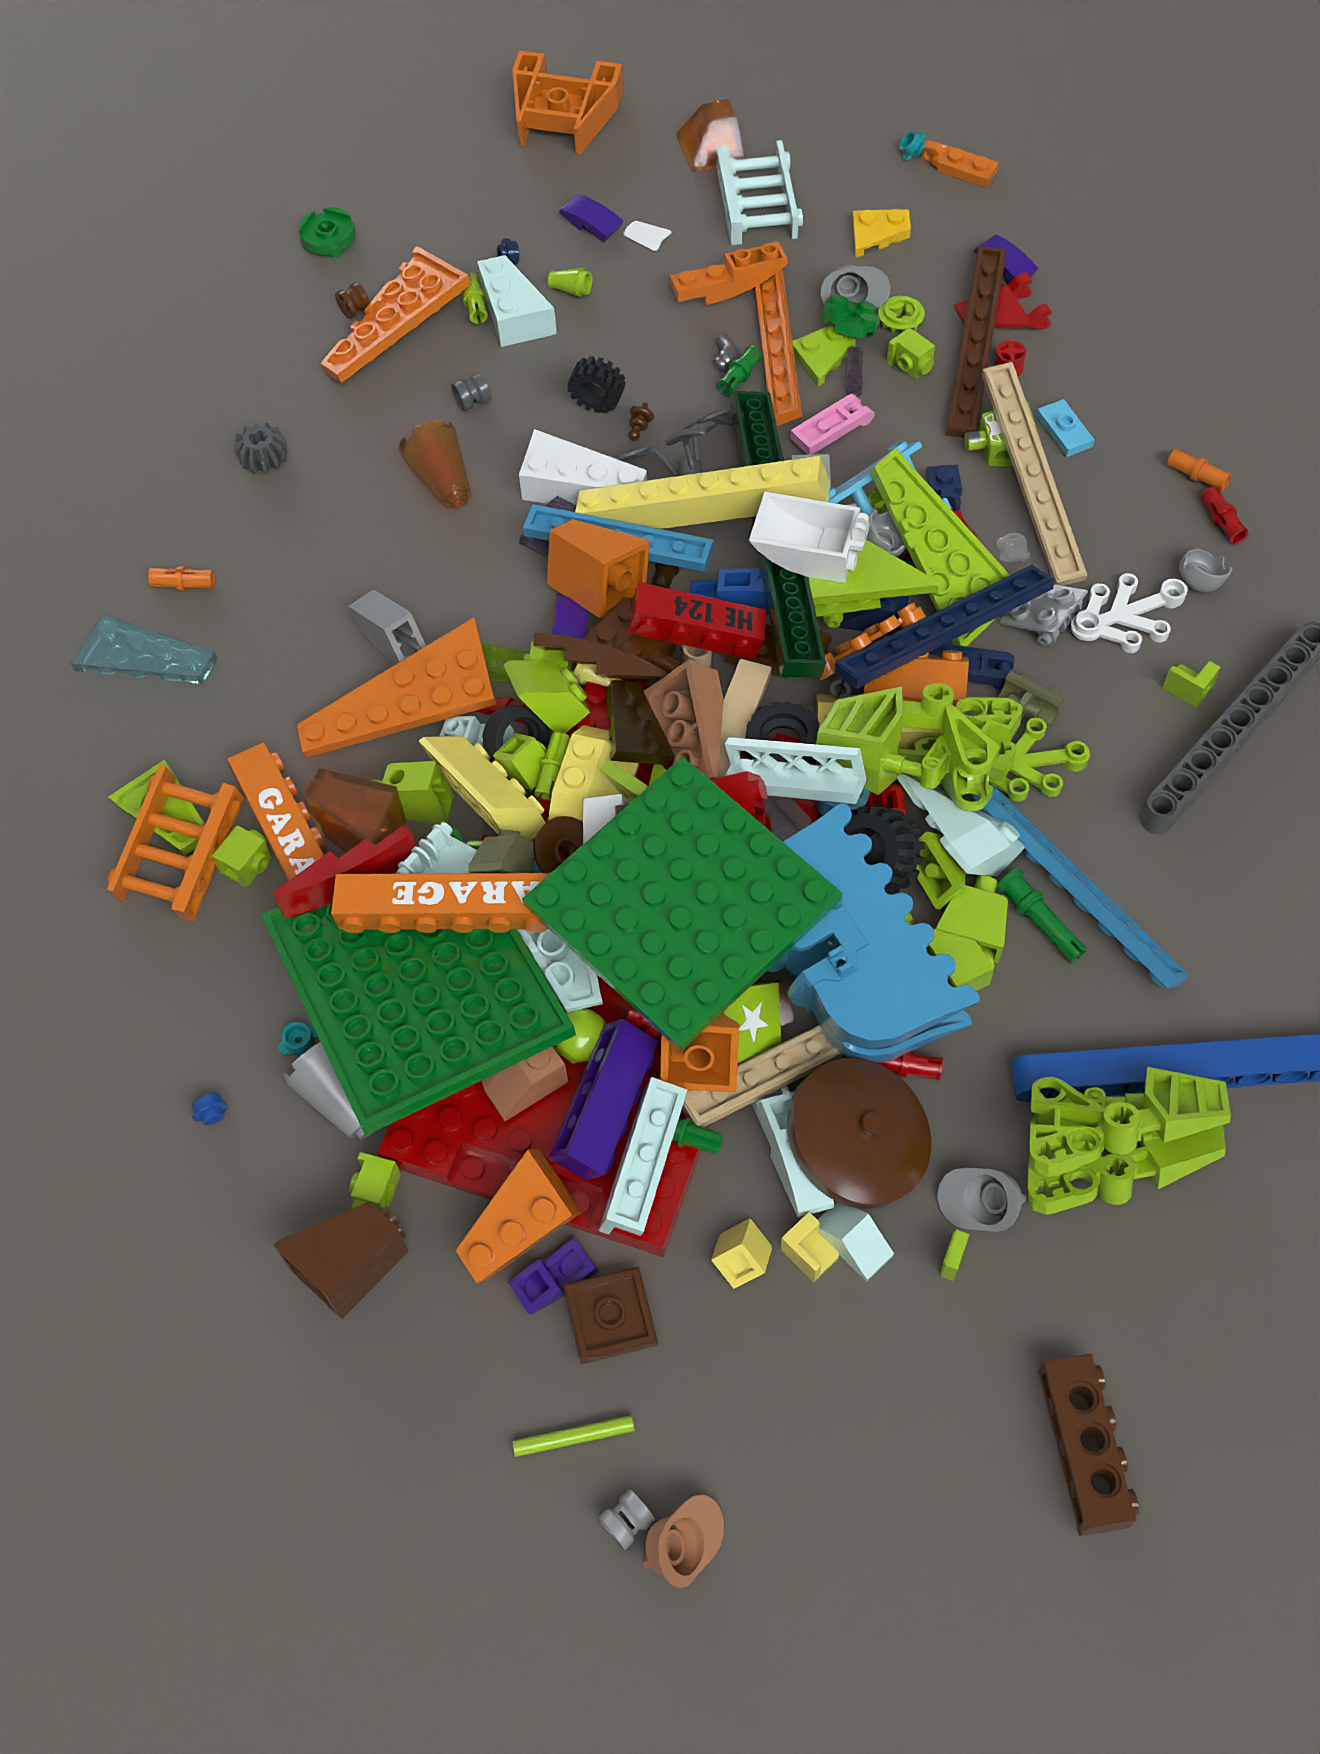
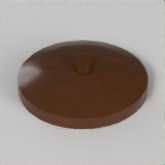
(859, 1133)

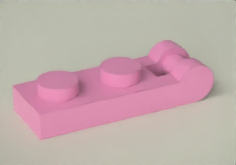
(831, 424)

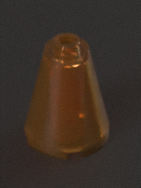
(438, 461)

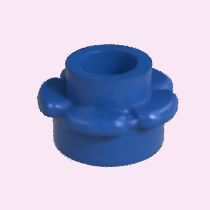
(209, 1109)

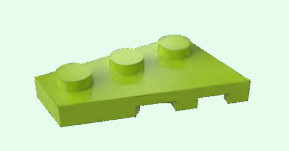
(131, 798)

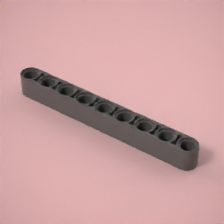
(1232, 730)

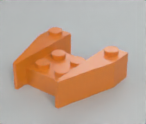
(564, 102)

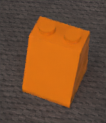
(595, 565)

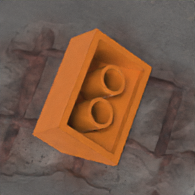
(914, 676)

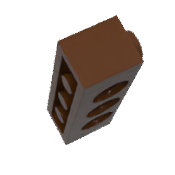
(1092, 1510)

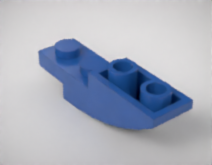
(736, 586)

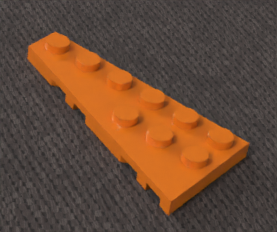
(397, 309)

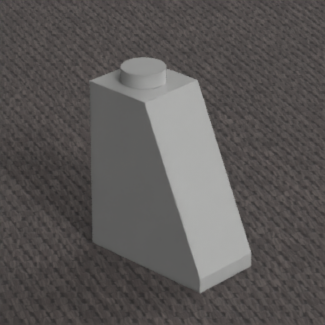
(387, 626)

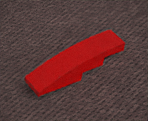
(315, 884)

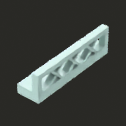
(796, 776)
(643, 1158)

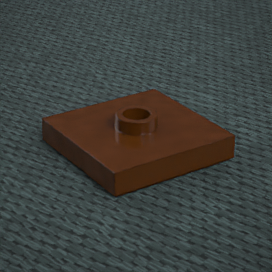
(610, 1315)

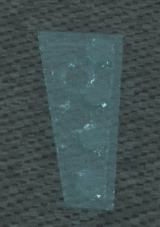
(138, 651)

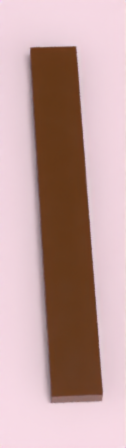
(976, 341)

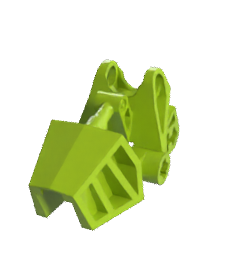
(958, 760)
(1174, 1120)

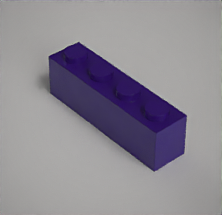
(604, 1100)

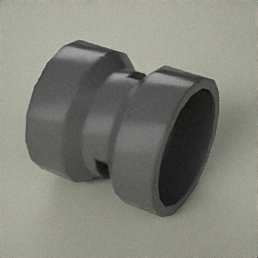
(472, 391)

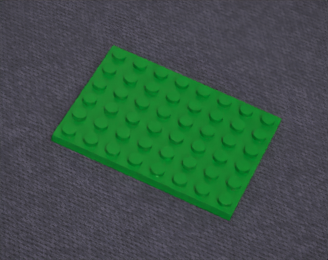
(416, 1010)

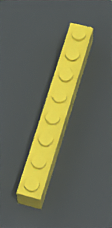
(706, 495)

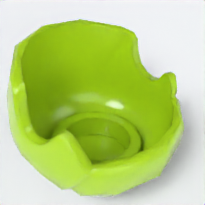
(587, 1028)

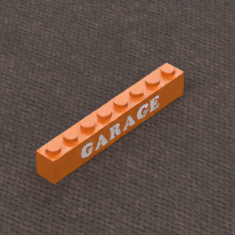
(276, 809)
(435, 902)

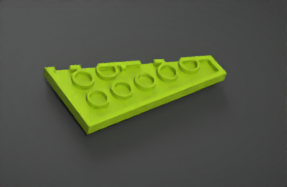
(935, 537)

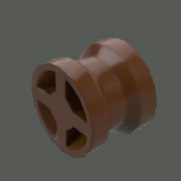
(352, 300)

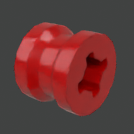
(1011, 352)

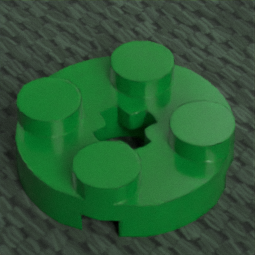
(315, 233)
(851, 317)

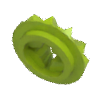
(894, 307)

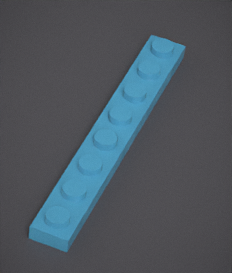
(1087, 894)

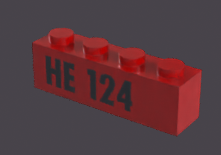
(696, 621)

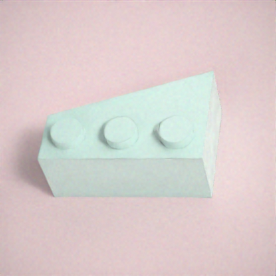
(514, 303)

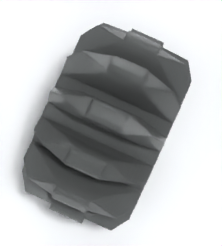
(260, 447)

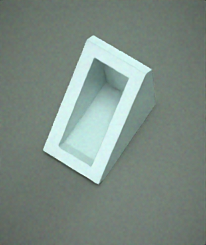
(855, 1239)

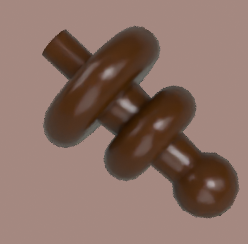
(640, 417)

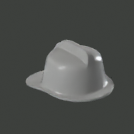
(857, 284)
(980, 1199)

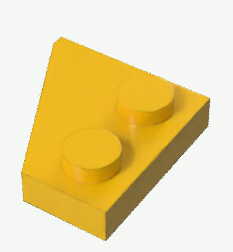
(879, 228)

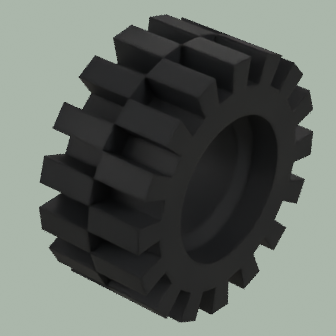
(610, 382)

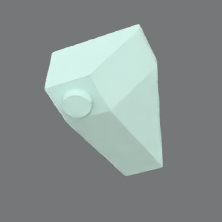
(971, 837)
(564, 970)

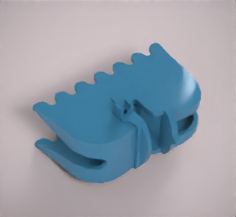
(862, 962)

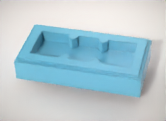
(1065, 428)

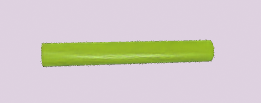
(573, 1436)

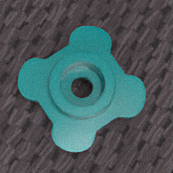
(912, 144)
(294, 1031)

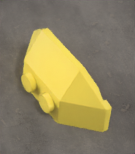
(581, 773)

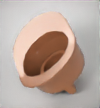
(685, 1541)

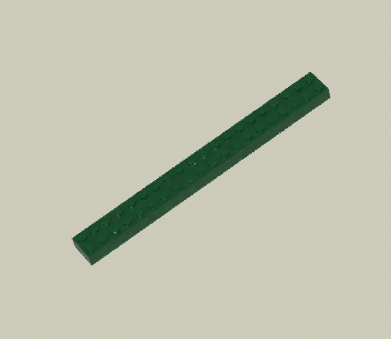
(786, 592)

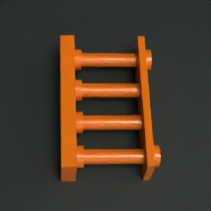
(197, 867)

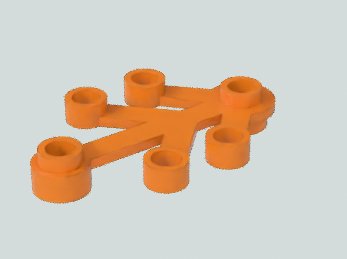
(908, 616)

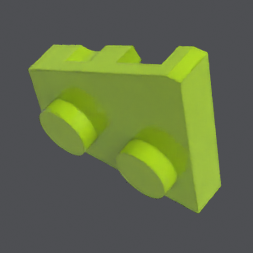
(822, 352)

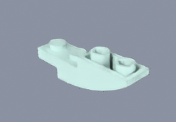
(773, 1115)

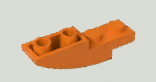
(738, 274)

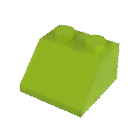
(549, 692)

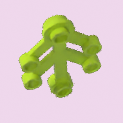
(1024, 762)

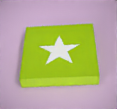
(758, 1019)

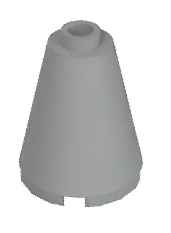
(319, 1086)

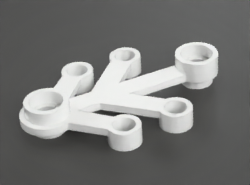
(1171, 596)

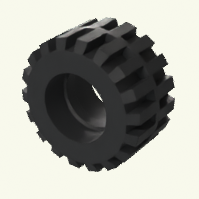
(900, 842)

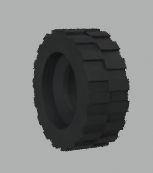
(783, 716)

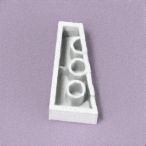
(563, 468)

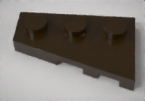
(634, 727)

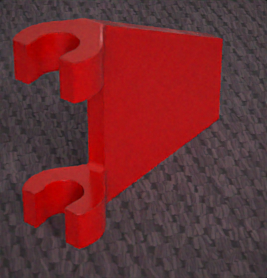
(1009, 311)

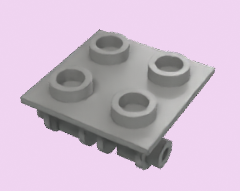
(1047, 613)

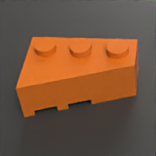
(517, 1218)

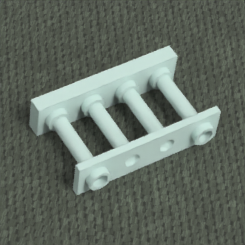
(734, 203)

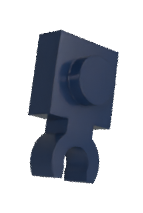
(946, 483)

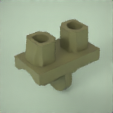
(1035, 699)

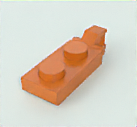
(960, 163)

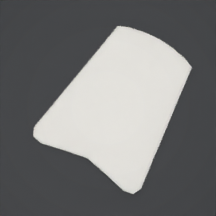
(646, 234)

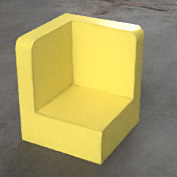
(809, 1248)
(741, 1253)

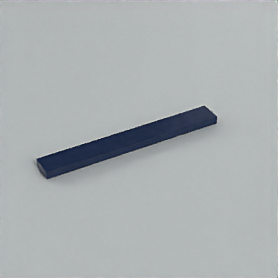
(943, 626)

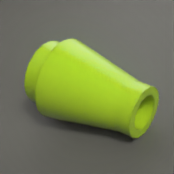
(572, 281)

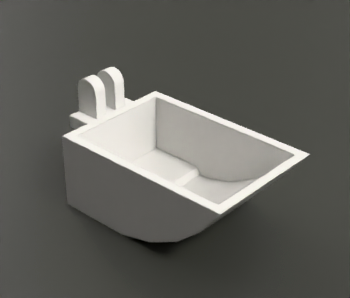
(810, 535)

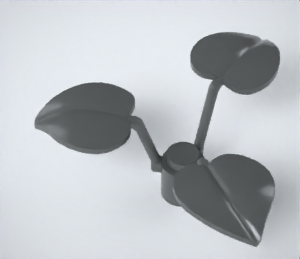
(691, 464)

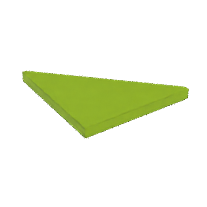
(874, 577)

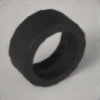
(501, 719)

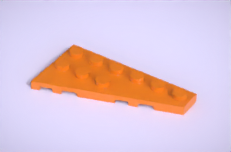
(424, 688)

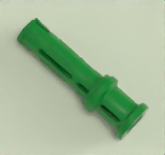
(1031, 904)

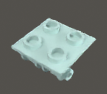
(438, 854)

